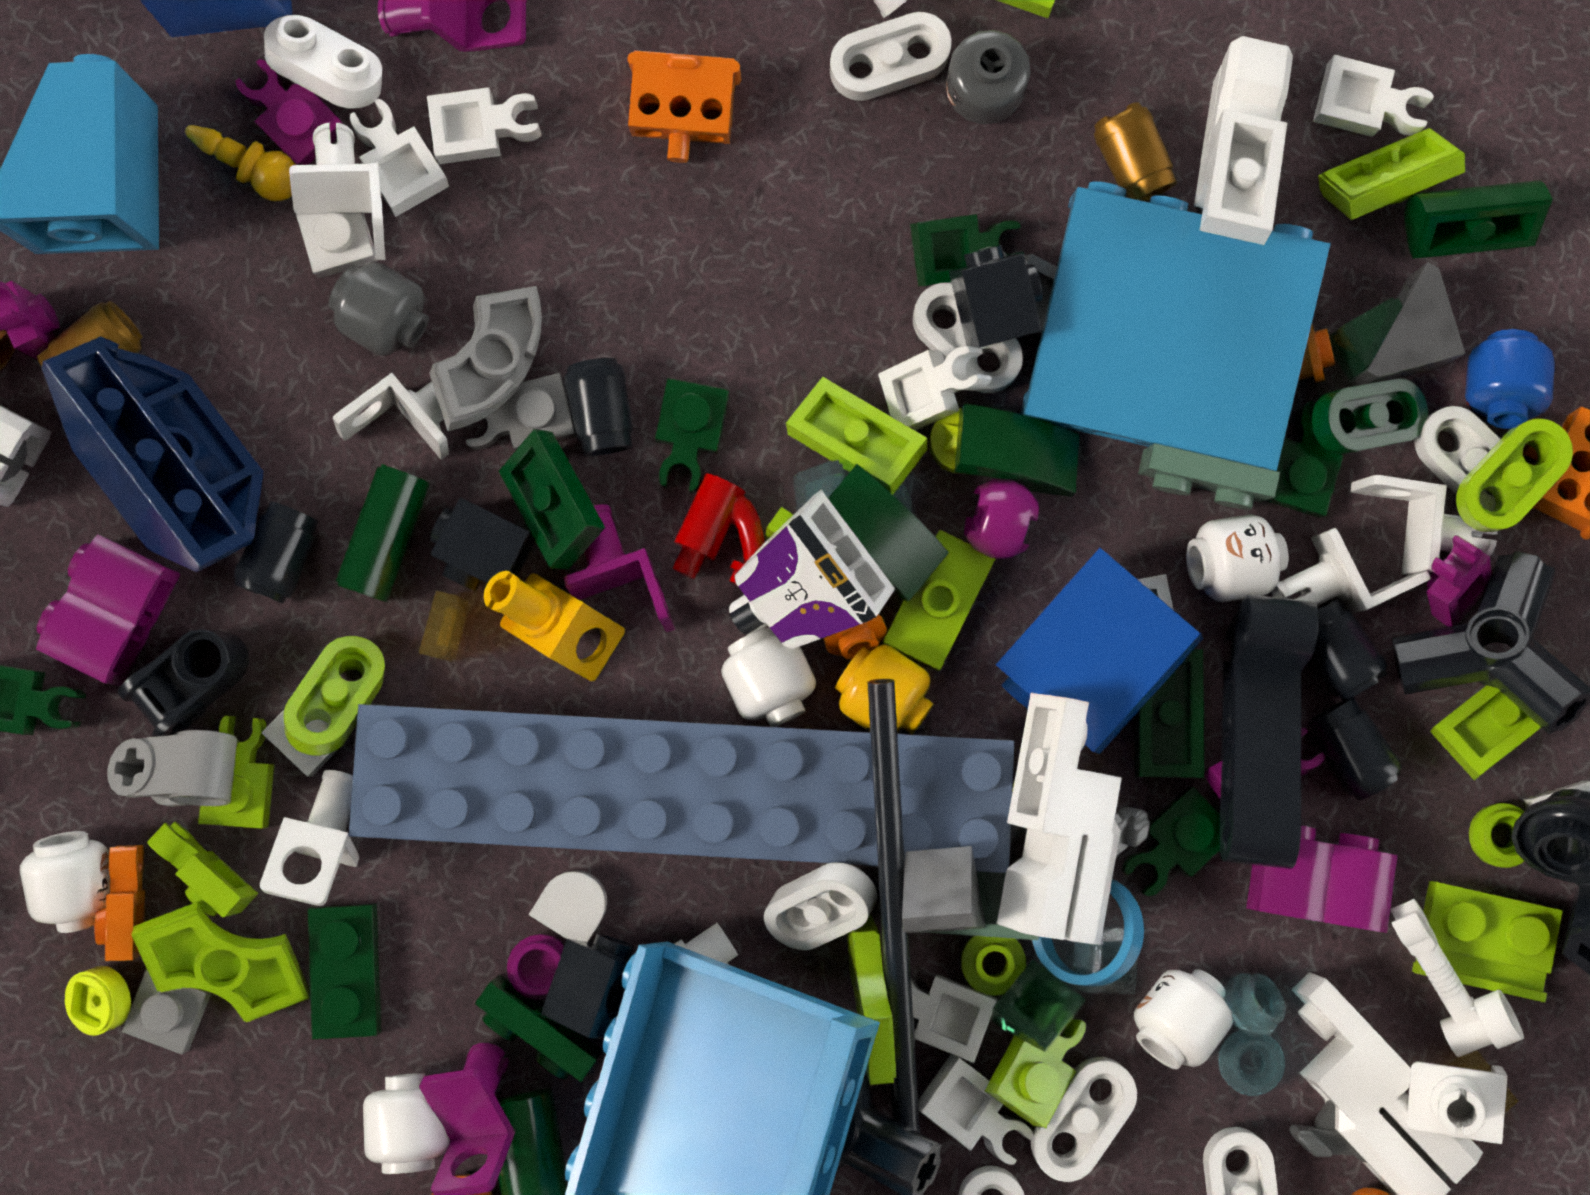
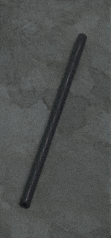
(891, 883)

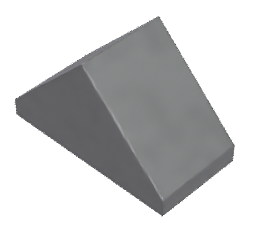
(1422, 333)
(941, 891)

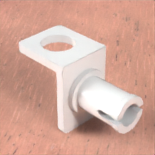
(338, 182)
(419, 409)
(1427, 525)
(1339, 578)
(320, 837)
(1457, 1101)

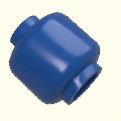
(1510, 378)

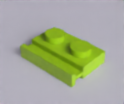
(1493, 939)

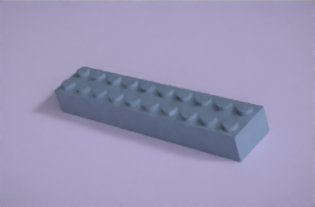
(668, 786)

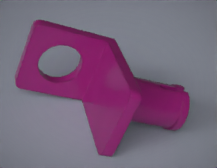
(454, 21)
(611, 568)
(471, 1119)

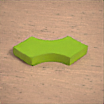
(196, 953)
(872, 999)

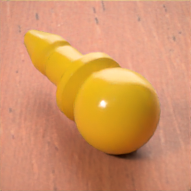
(265, 170)

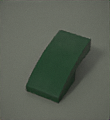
(1017, 449)
(888, 532)

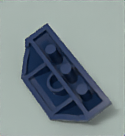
(157, 451)

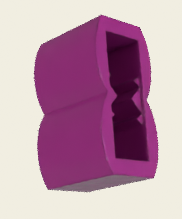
(106, 610)
(1329, 883)

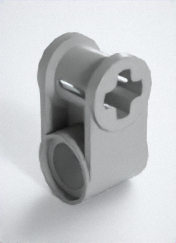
(176, 769)

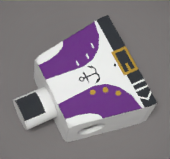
(809, 579)

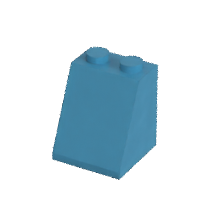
(84, 163)

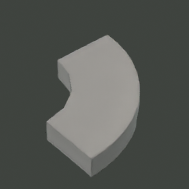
(493, 360)

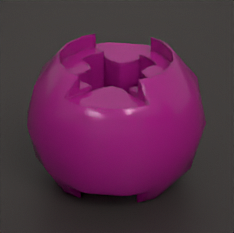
(1001, 518)

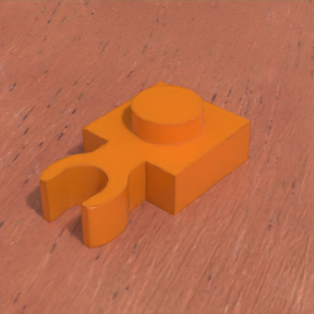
(123, 904)

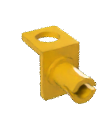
(551, 621)

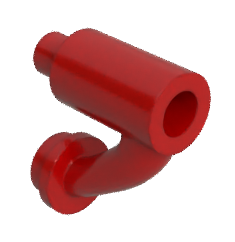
(708, 521)

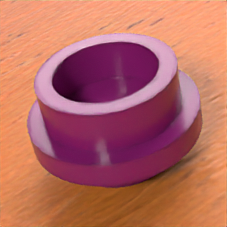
(534, 964)

